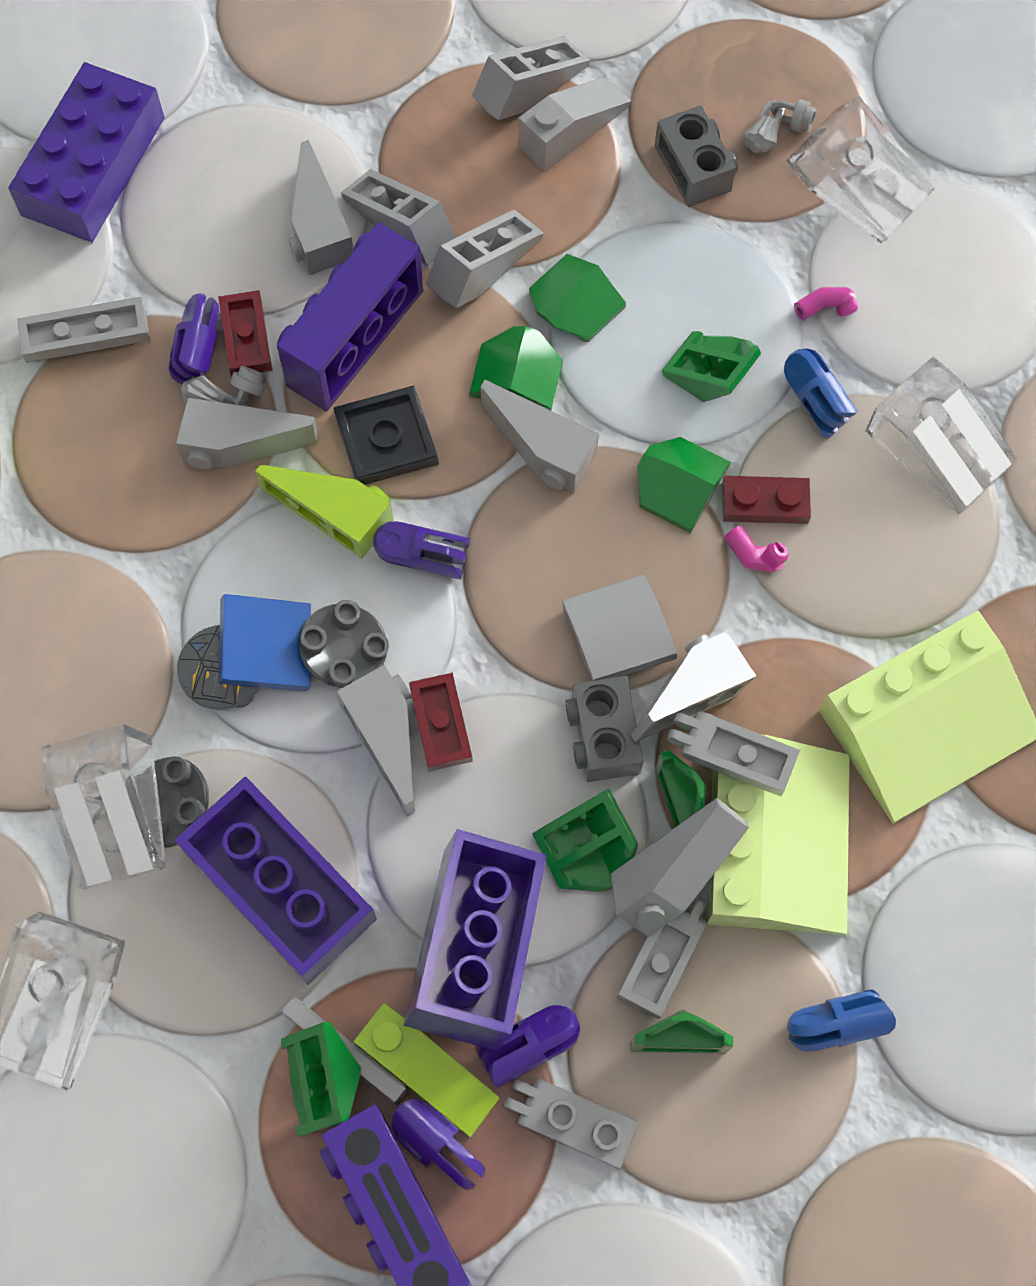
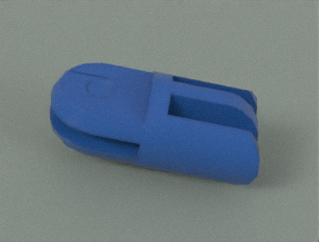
(818, 390)
(841, 1022)

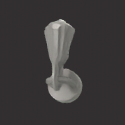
(764, 131)
(245, 380)

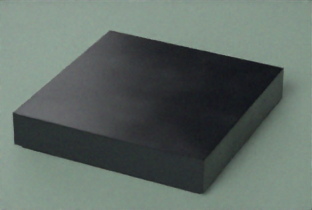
(386, 435)

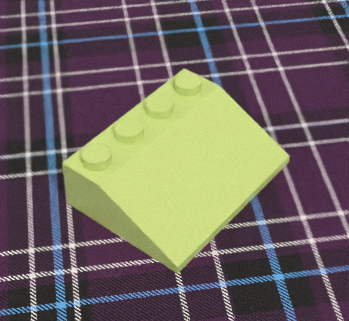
(932, 716)
(794, 856)

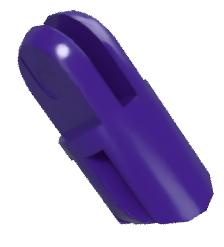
(194, 339)
(408, 545)
(531, 1044)
(426, 1135)

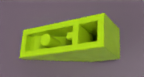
(332, 504)
(426, 1070)

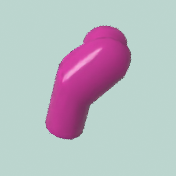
(826, 297)
(753, 556)

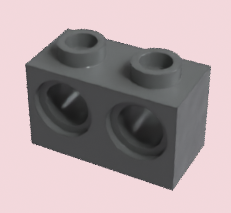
(689, 158)
(611, 728)

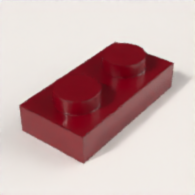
(245, 331)
(766, 499)
(440, 721)

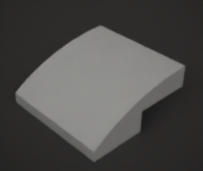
(619, 629)

